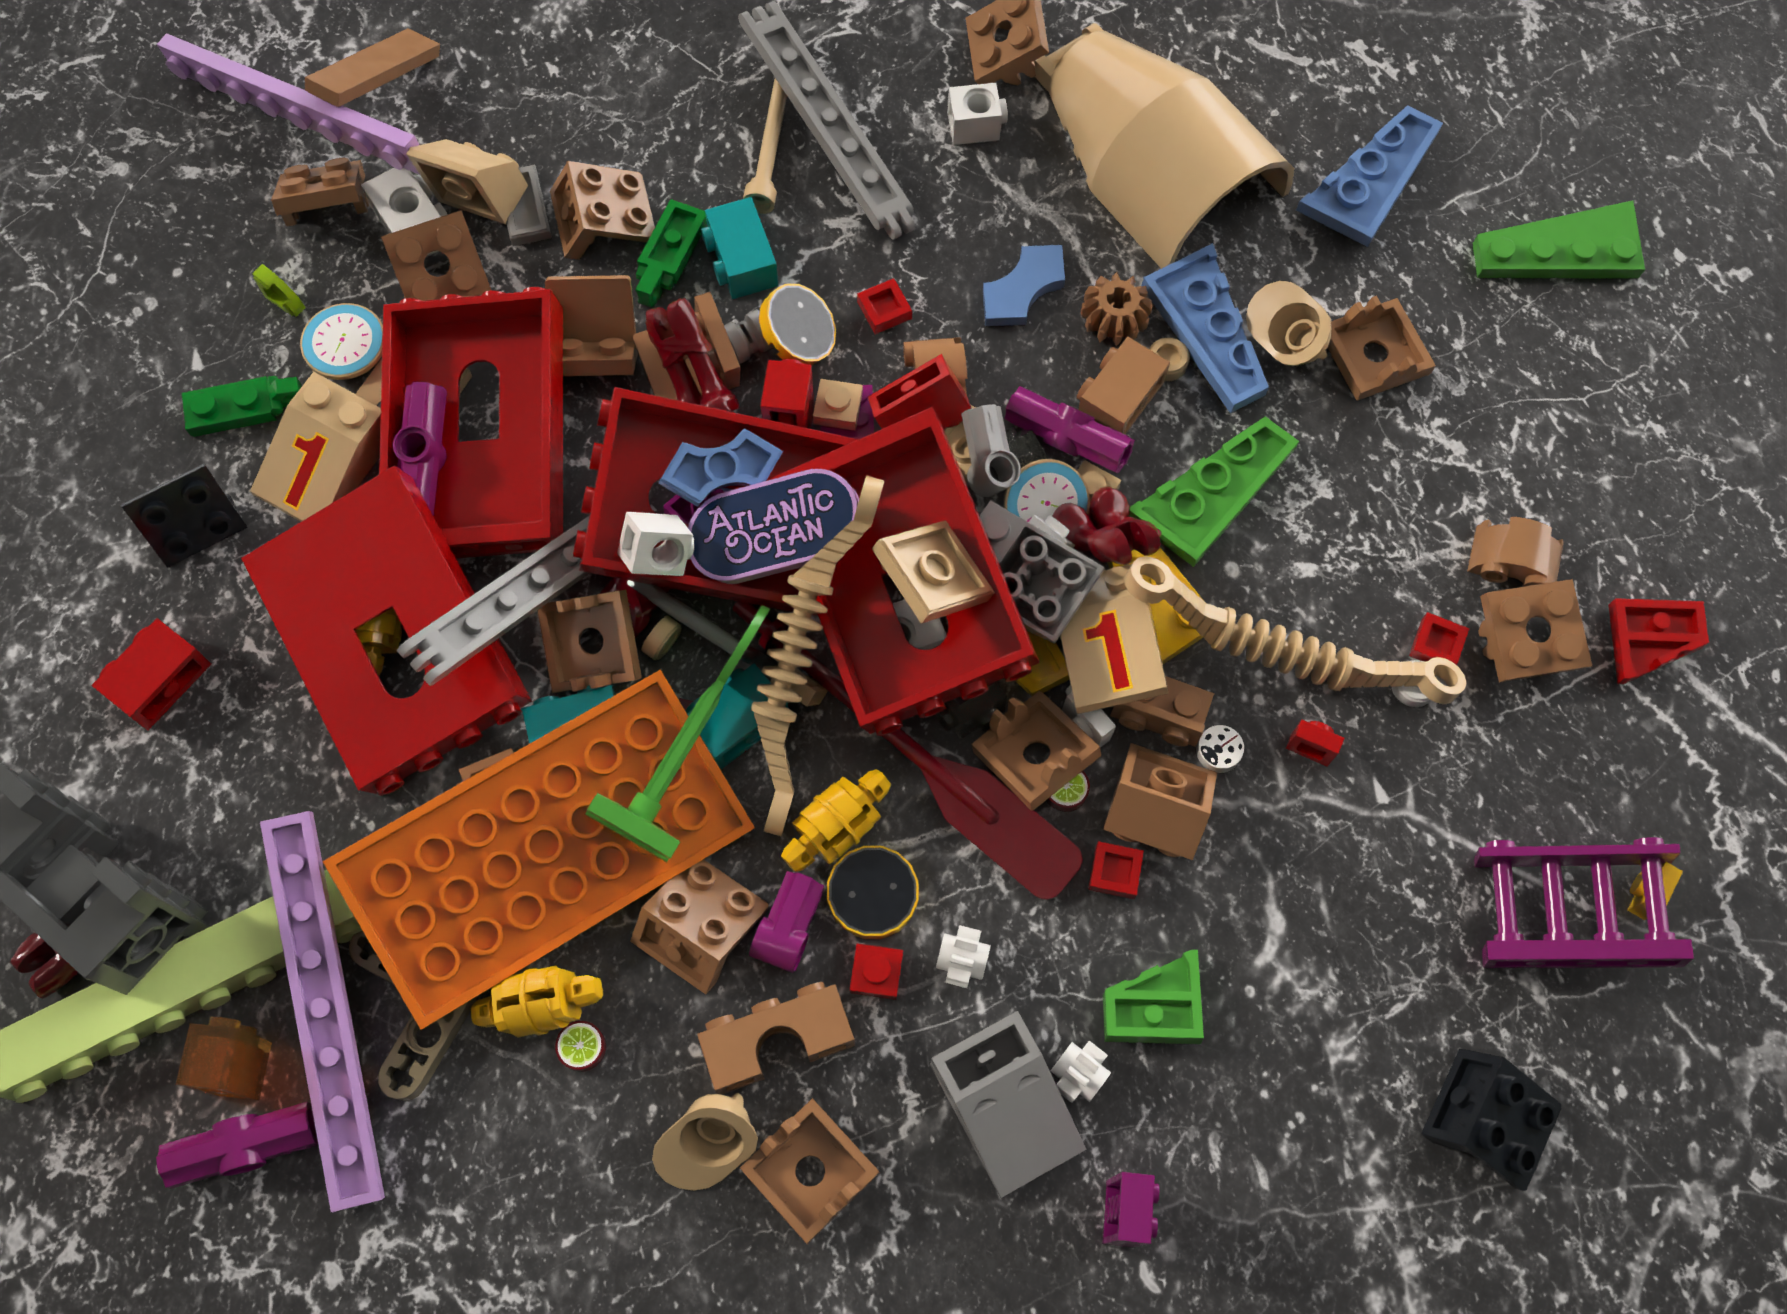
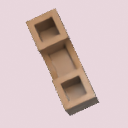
(734, 1045)

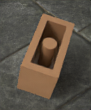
(1124, 385)

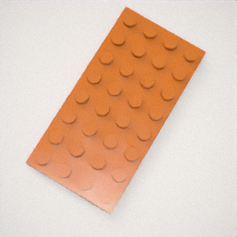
(513, 861)

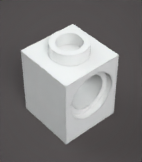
(976, 113)
(643, 532)

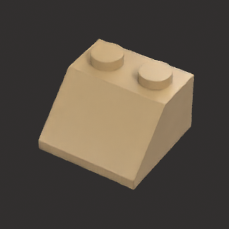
(470, 178)

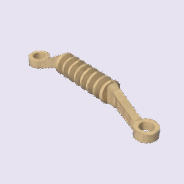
(811, 581)
(1342, 668)

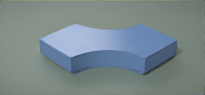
(1036, 274)
(700, 471)

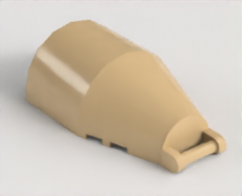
(1153, 137)

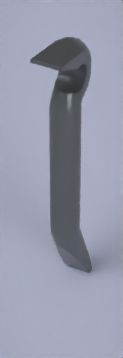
(701, 624)

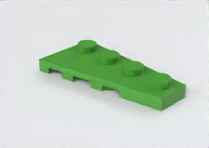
(1574, 245)
(1215, 490)

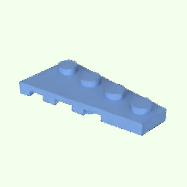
(1372, 179)
(1201, 314)

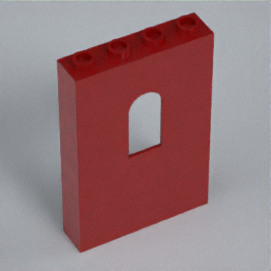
(635, 452)
(490, 491)
(346, 569)
(877, 663)

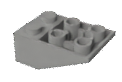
(1041, 572)
(1008, 1103)

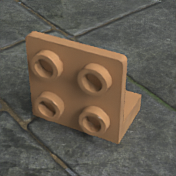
(599, 203)
(596, 324)
(721, 355)
(697, 923)

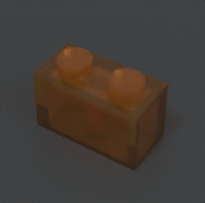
(224, 1059)

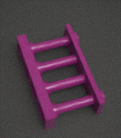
(1558, 947)

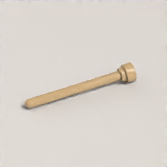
(761, 186)

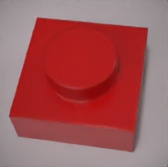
(884, 306)
(1438, 639)
(1315, 742)
(1116, 870)
(876, 971)

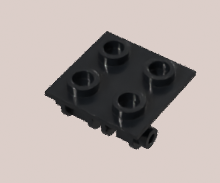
(185, 515)

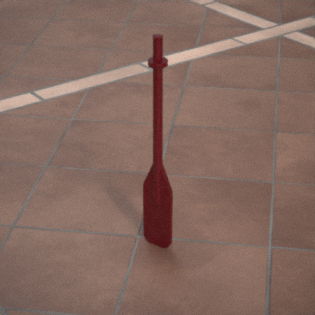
(967, 796)

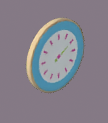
(342, 341)
(1044, 488)

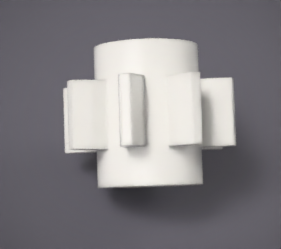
(963, 956)
(1081, 1071)

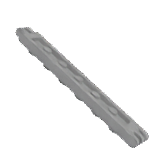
(829, 119)
(496, 607)

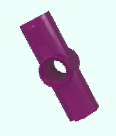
(422, 425)
(1069, 429)
(237, 1145)

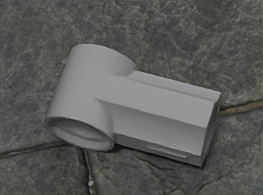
(987, 448)

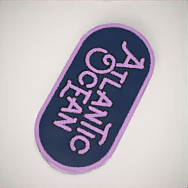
(770, 525)

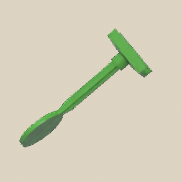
(636, 820)

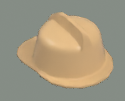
(1289, 323)
(705, 1143)

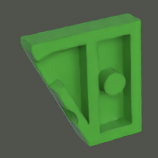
(1157, 1005)

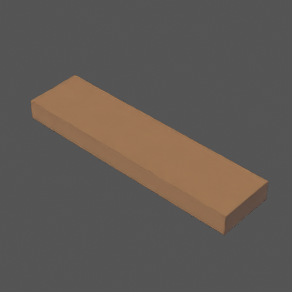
(371, 67)

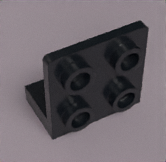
(1493, 1115)

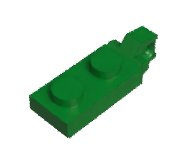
(668, 250)
(237, 404)

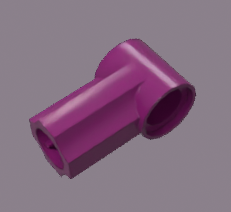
(784, 934)

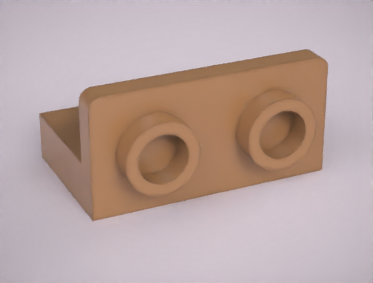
(1174, 715)

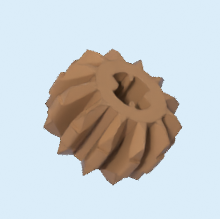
(1116, 308)

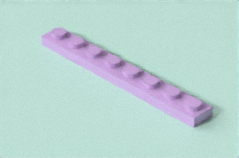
(288, 101)
(322, 1011)

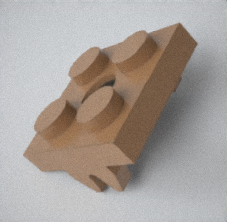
(1018, 52)
(319, 187)
(444, 234)
(1387, 326)
(1506, 634)
(568, 662)
(1030, 723)
(774, 1170)

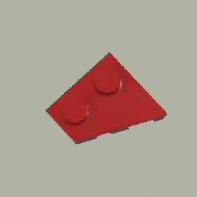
(1654, 634)

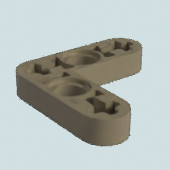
(449, 1024)

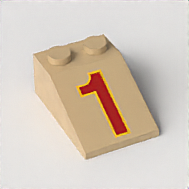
(319, 449)
(1112, 647)

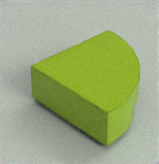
(277, 291)

